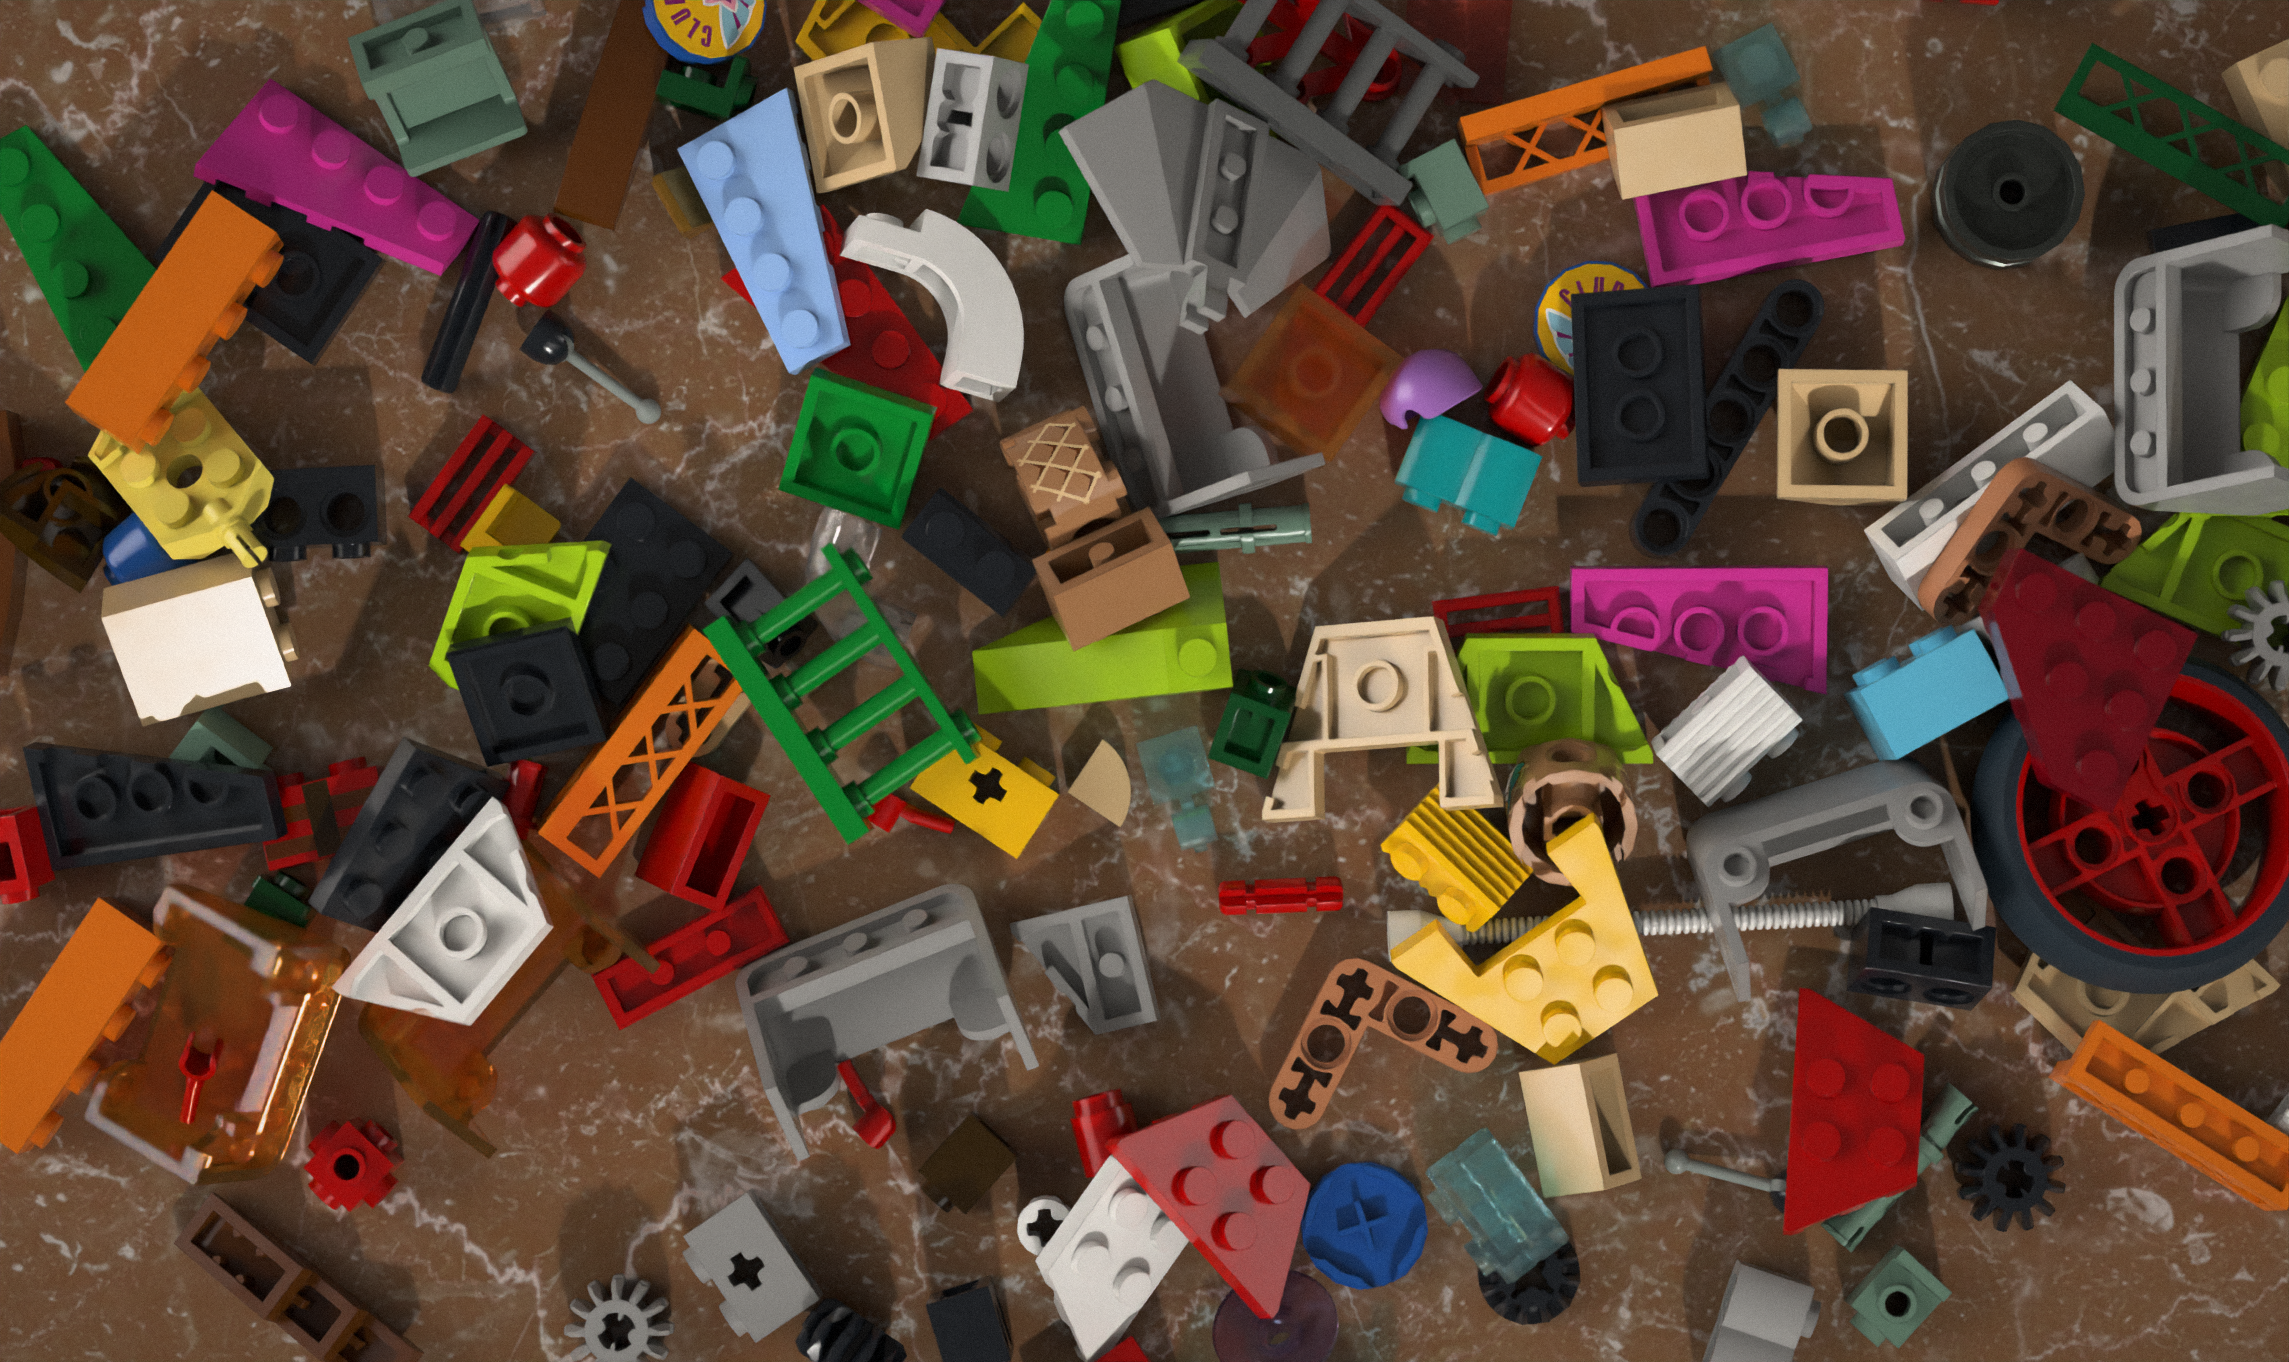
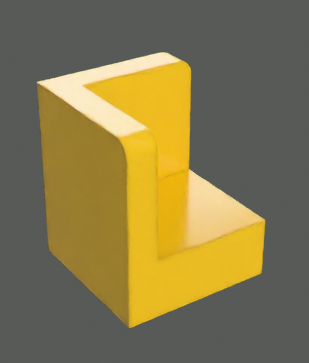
(512, 521)

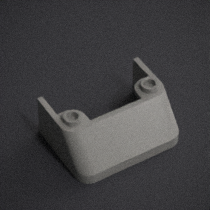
(2181, 375)
(1160, 394)
(1739, 844)
(869, 988)

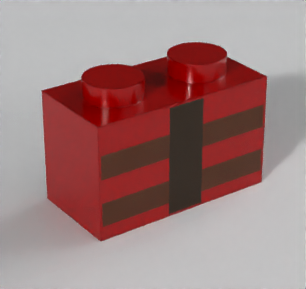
(320, 812)

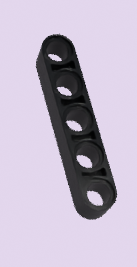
(1749, 397)

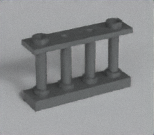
(1324, 133)

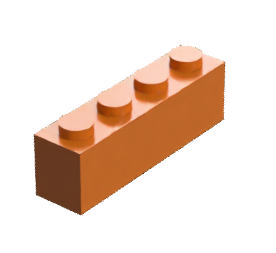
(176, 324)
(71, 1017)

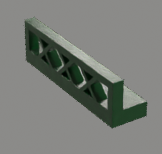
(2167, 156)

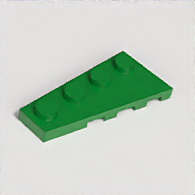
(1063, 83)

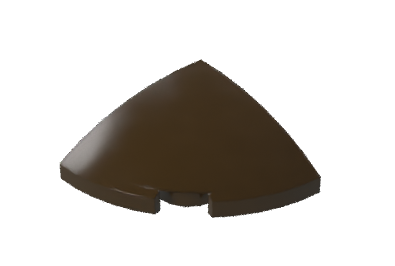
(61, 517)

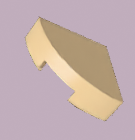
(1104, 784)

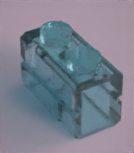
(1496, 1206)

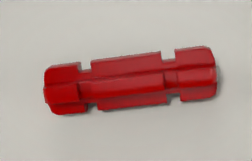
(1280, 895)

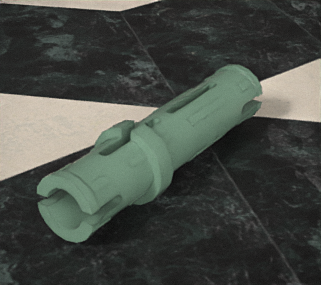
(1291, 524)
(1938, 1125)

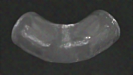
(842, 613)

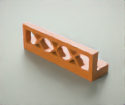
(1566, 104)
(627, 730)
(2179, 1115)

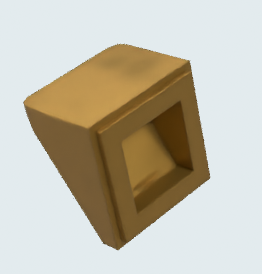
(682, 201)

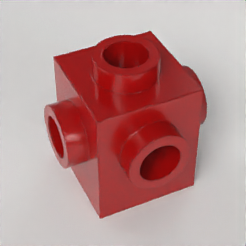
(376, 1157)

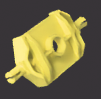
(213, 509)

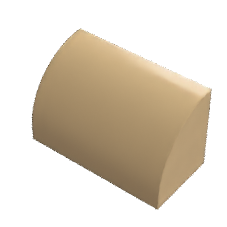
(1674, 140)
(1580, 1126)

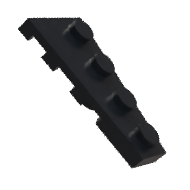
(142, 806)

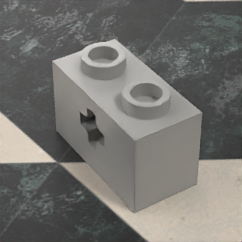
(785, 1281)

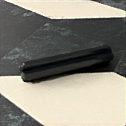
(466, 306)

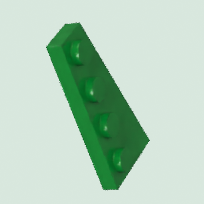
(70, 244)

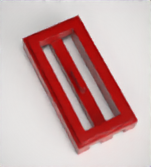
(1403, 224)
(454, 466)
(1550, 594)

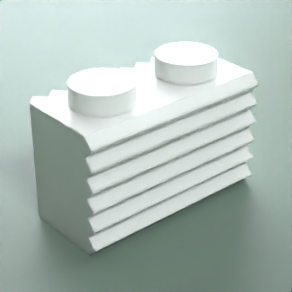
(1728, 733)

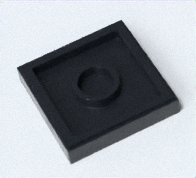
(528, 692)

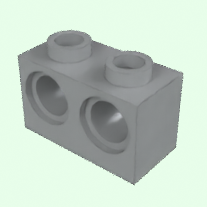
(972, 119)

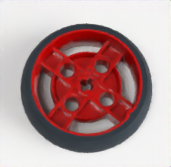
(2197, 926)

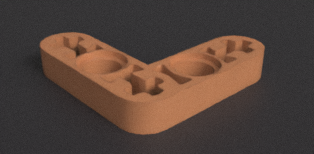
(2028, 513)
(1378, 1014)

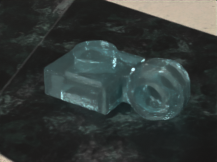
(1757, 70)
(1176, 770)

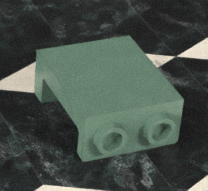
(438, 85)

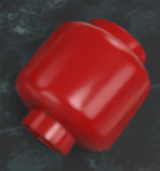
(539, 260)
(1532, 399)

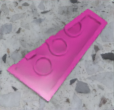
(307, 162)
(1763, 225)
(1712, 614)

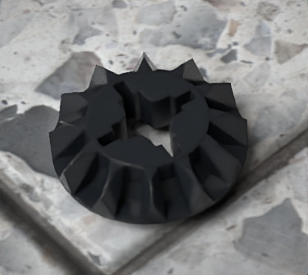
(1535, 1304)

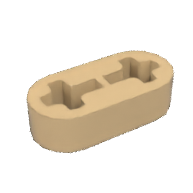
(706, 686)

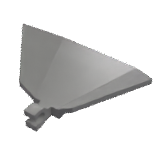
(1203, 196)

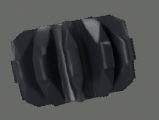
(1993, 1193)
(843, 1335)

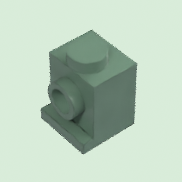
(1445, 192)
(223, 741)
(1895, 1273)

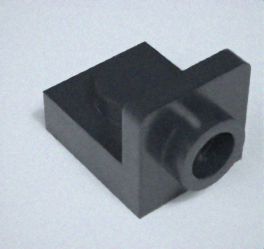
(749, 595)

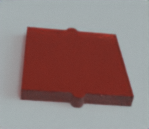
(1477, 30)

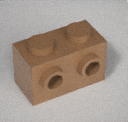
(1111, 583)

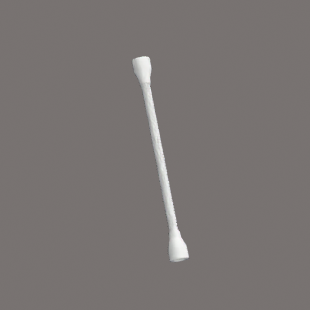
(1919, 899)

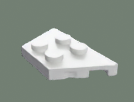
(457, 929)
(1108, 1259)

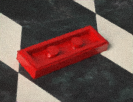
(692, 957)

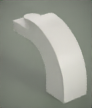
(968, 285)

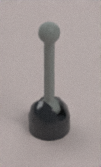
(553, 343)
(1678, 1161)

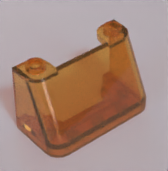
(270, 1002)

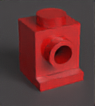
(22, 855)

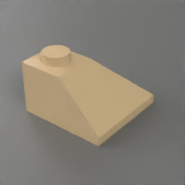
(865, 109)
(1842, 436)

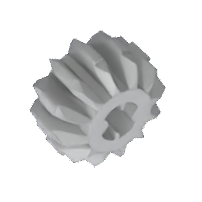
(2253, 633)
(628, 1305)

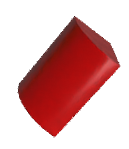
(702, 836)

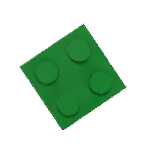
(857, 448)

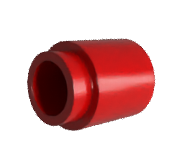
(1098, 1120)

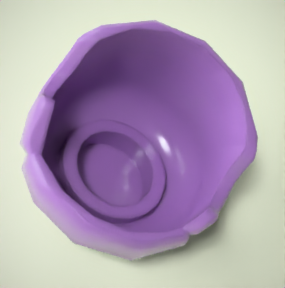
(1427, 386)

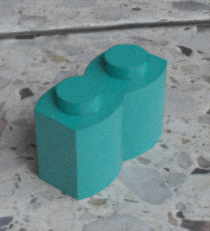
(1467, 471)

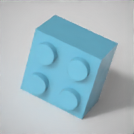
(1926, 694)

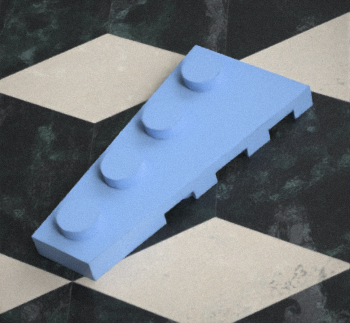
(766, 212)

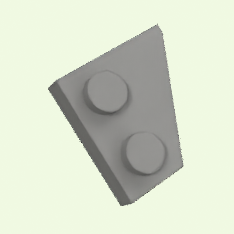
(1096, 961)

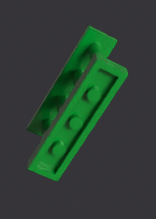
(780, 696)

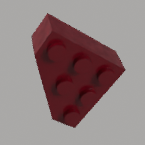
(2080, 673)

